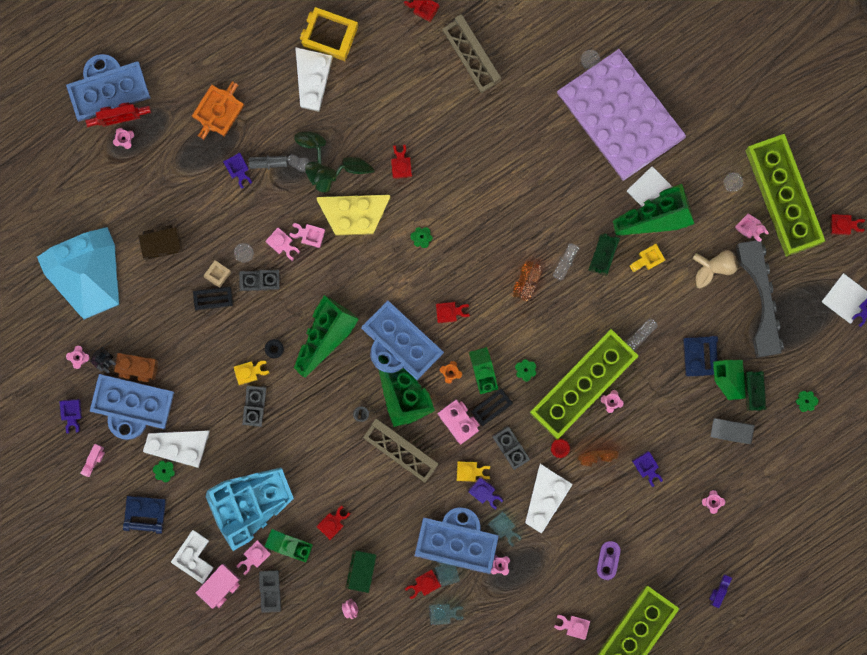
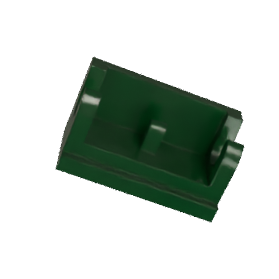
(604, 254)
(755, 391)
(360, 571)

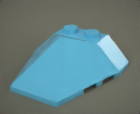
(84, 271)
(247, 504)

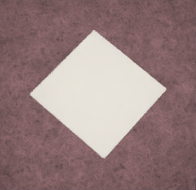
(648, 186)
(845, 298)

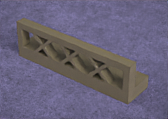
(478, 51)
(404, 444)

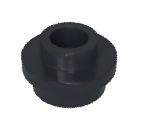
(274, 342)

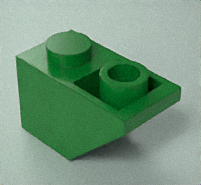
(483, 370)
(730, 378)
(288, 545)

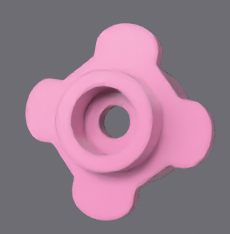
(123, 133)
(82, 357)
(612, 396)
(718, 502)
(504, 561)
(350, 609)

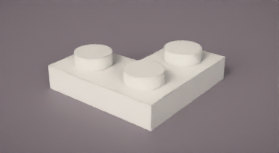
(188, 557)

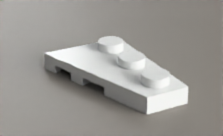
(312, 77)
(178, 446)
(546, 498)

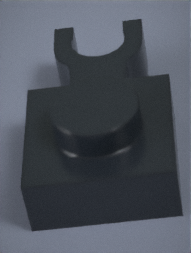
(102, 360)

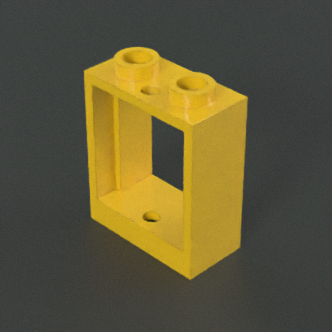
(347, 41)

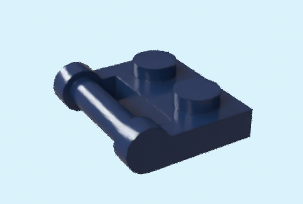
(694, 355)
(144, 508)

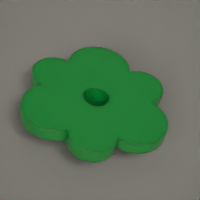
(424, 242)
(530, 366)
(812, 401)
(158, 470)

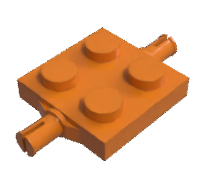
(218, 110)

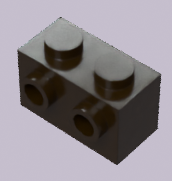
(160, 242)

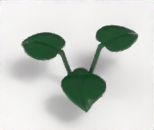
(324, 175)

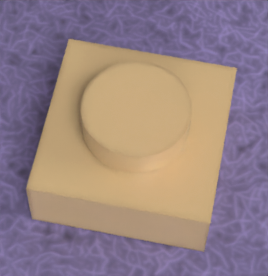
(217, 274)

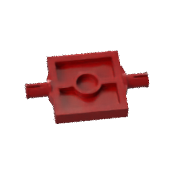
(123, 113)

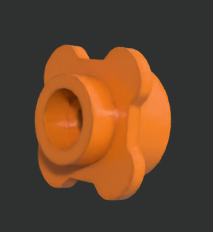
(451, 367)

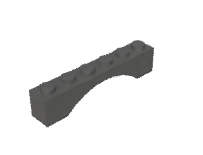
(752, 259)

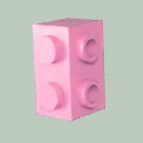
(458, 421)
(218, 586)

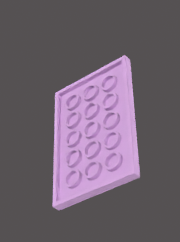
(621, 114)

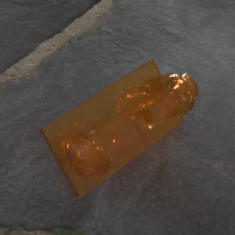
(523, 288)

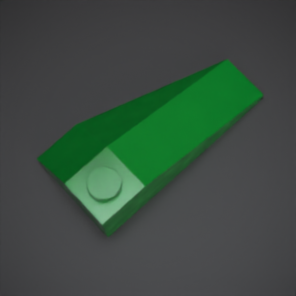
(665, 213)
(329, 329)
(404, 396)

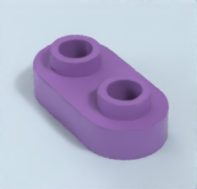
(608, 560)

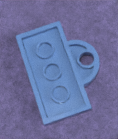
(106, 87)
(400, 343)
(131, 405)
(457, 542)

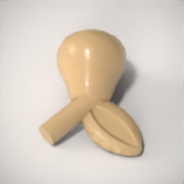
(724, 263)

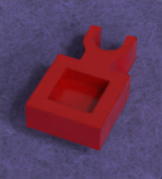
(424, 8)
(401, 166)
(843, 225)
(447, 312)
(331, 524)
(425, 583)

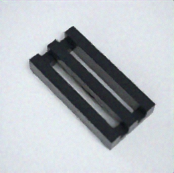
(211, 306)
(505, 397)

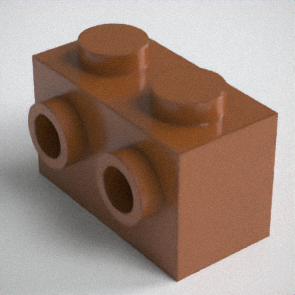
(136, 366)

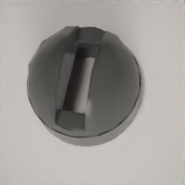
(364, 414)

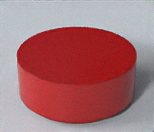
(560, 448)

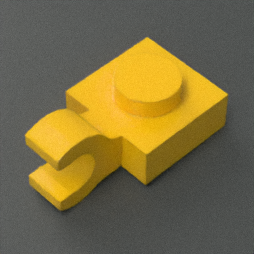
(649, 257)

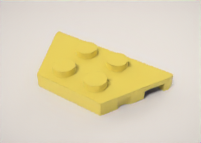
(354, 213)

